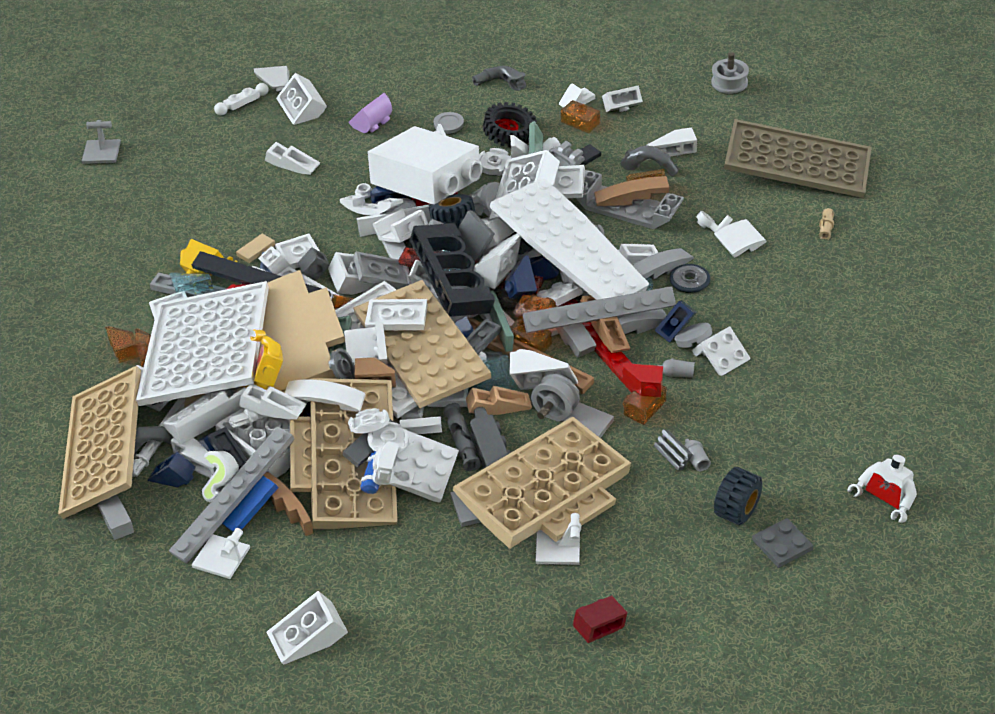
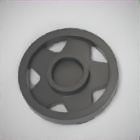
(342, 366)

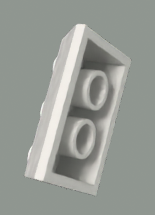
(301, 100)
(499, 261)

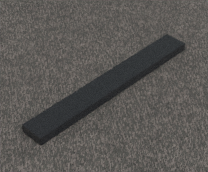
(236, 271)

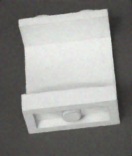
(397, 226)

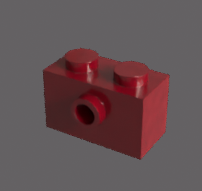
(599, 619)

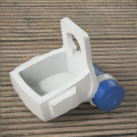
(382, 468)

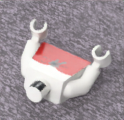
(890, 483)

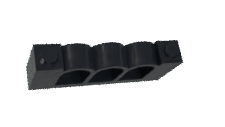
(455, 302)

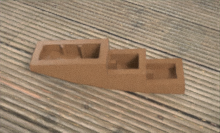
(627, 191)
(609, 331)
(285, 500)

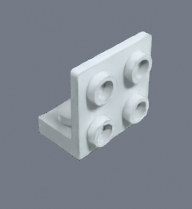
(367, 343)
(723, 351)

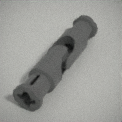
(461, 437)

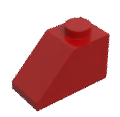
(644, 379)

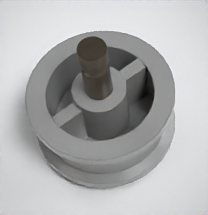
(730, 75)
(555, 397)

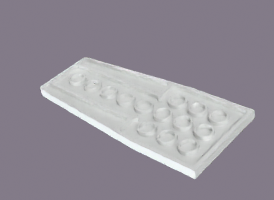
(568, 240)

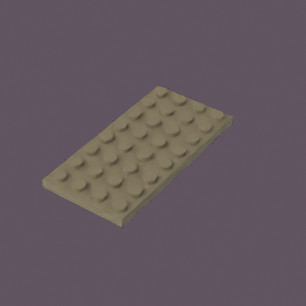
(798, 158)

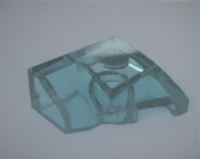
(187, 281)

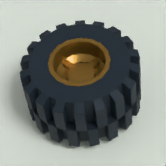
(452, 209)
(738, 495)

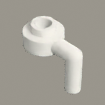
(706, 221)

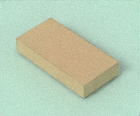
(255, 248)

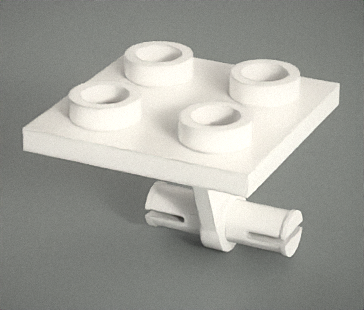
(563, 551)
(222, 555)

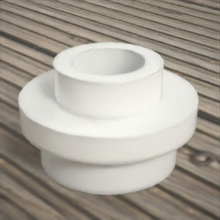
(363, 190)

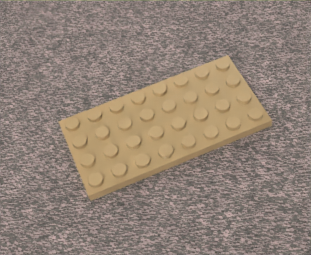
(430, 360)
(100, 442)

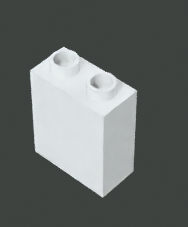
(424, 165)

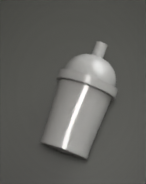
(678, 368)
(699, 458)

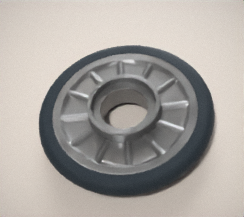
(700, 275)

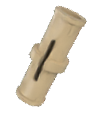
(826, 224)

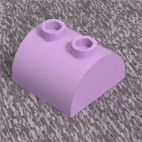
(372, 115)

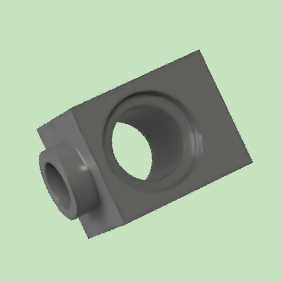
(313, 263)

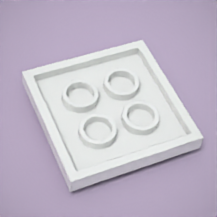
(431, 465)

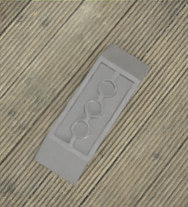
(642, 211)

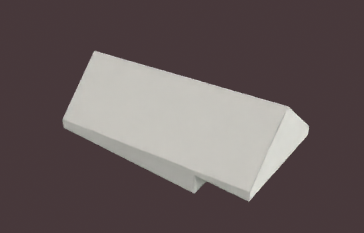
(204, 413)

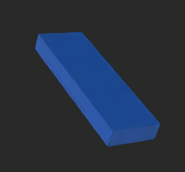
(250, 504)

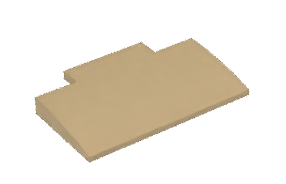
(303, 327)
(332, 479)
(545, 484)

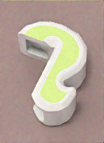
(226, 469)

